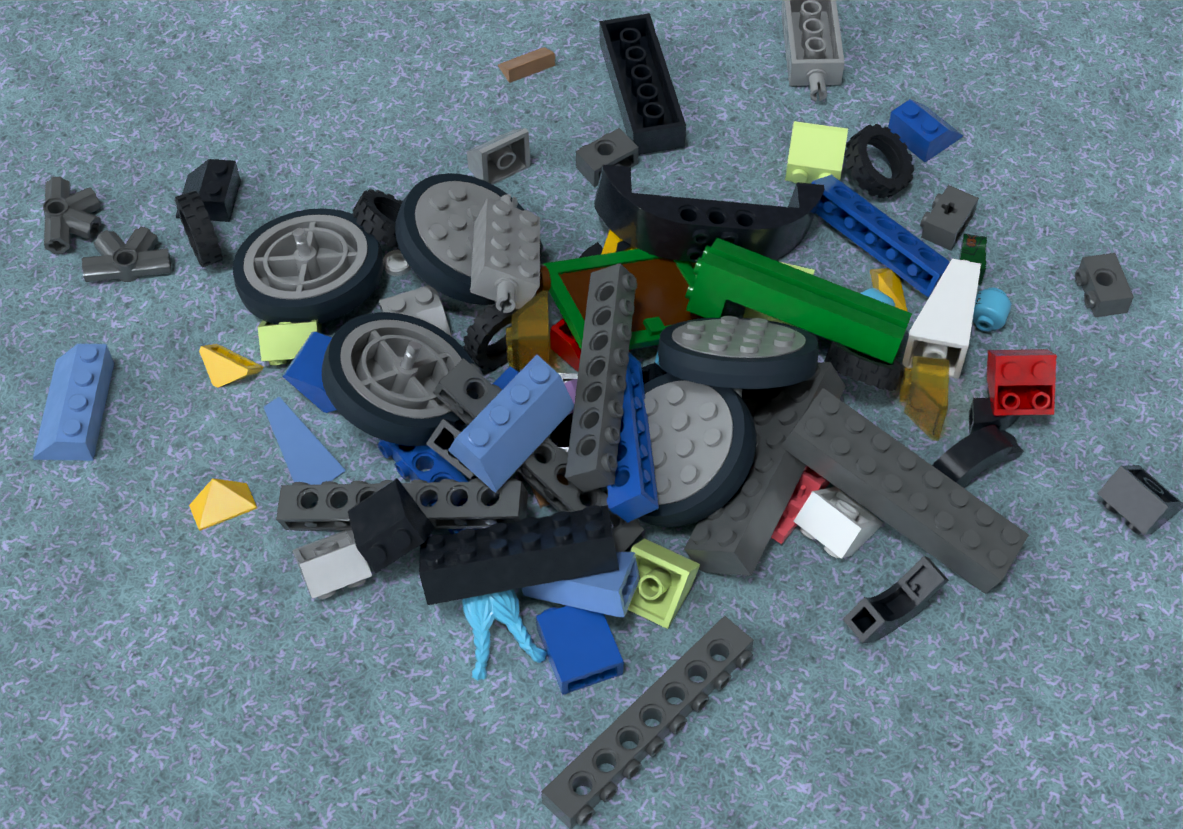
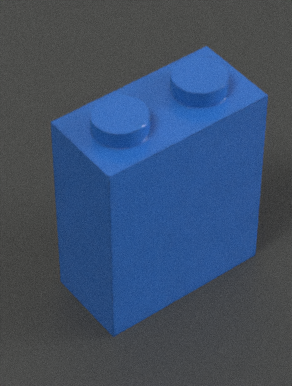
(579, 647)

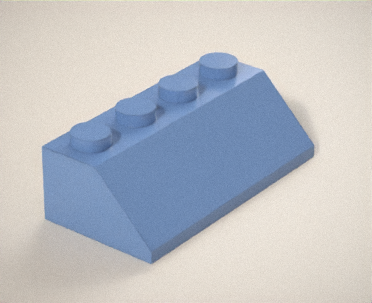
(75, 404)
(513, 424)

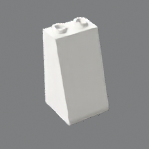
(946, 318)

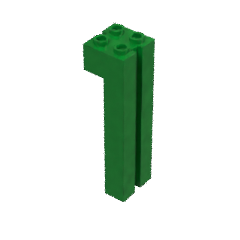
(795, 298)

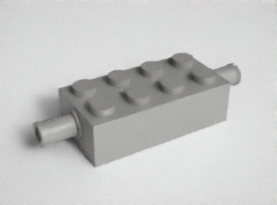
(812, 44)
(506, 254)

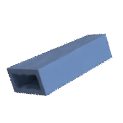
(601, 592)

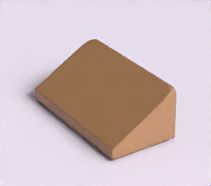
(527, 64)

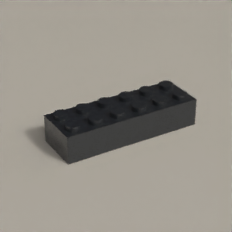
(642, 83)
(517, 554)

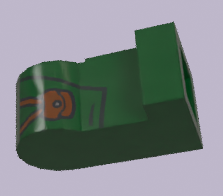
(973, 250)

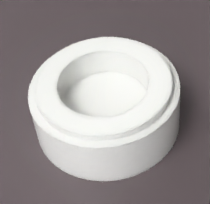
(395, 263)

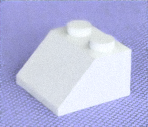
(836, 522)

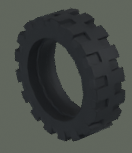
(863, 170)
(378, 215)
(198, 228)
(482, 332)
(865, 367)

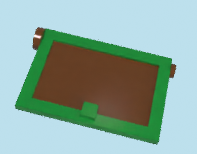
(658, 294)

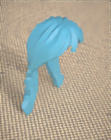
(503, 607)

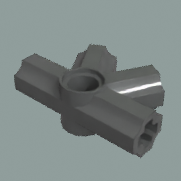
(68, 214)
(126, 260)

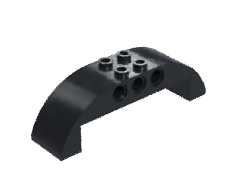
(684, 226)

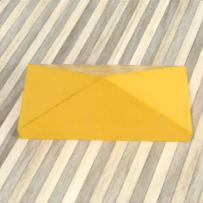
(889, 284)
(225, 365)
(220, 502)

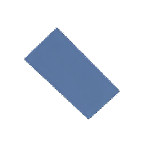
(302, 451)

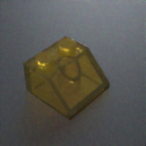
(926, 394)

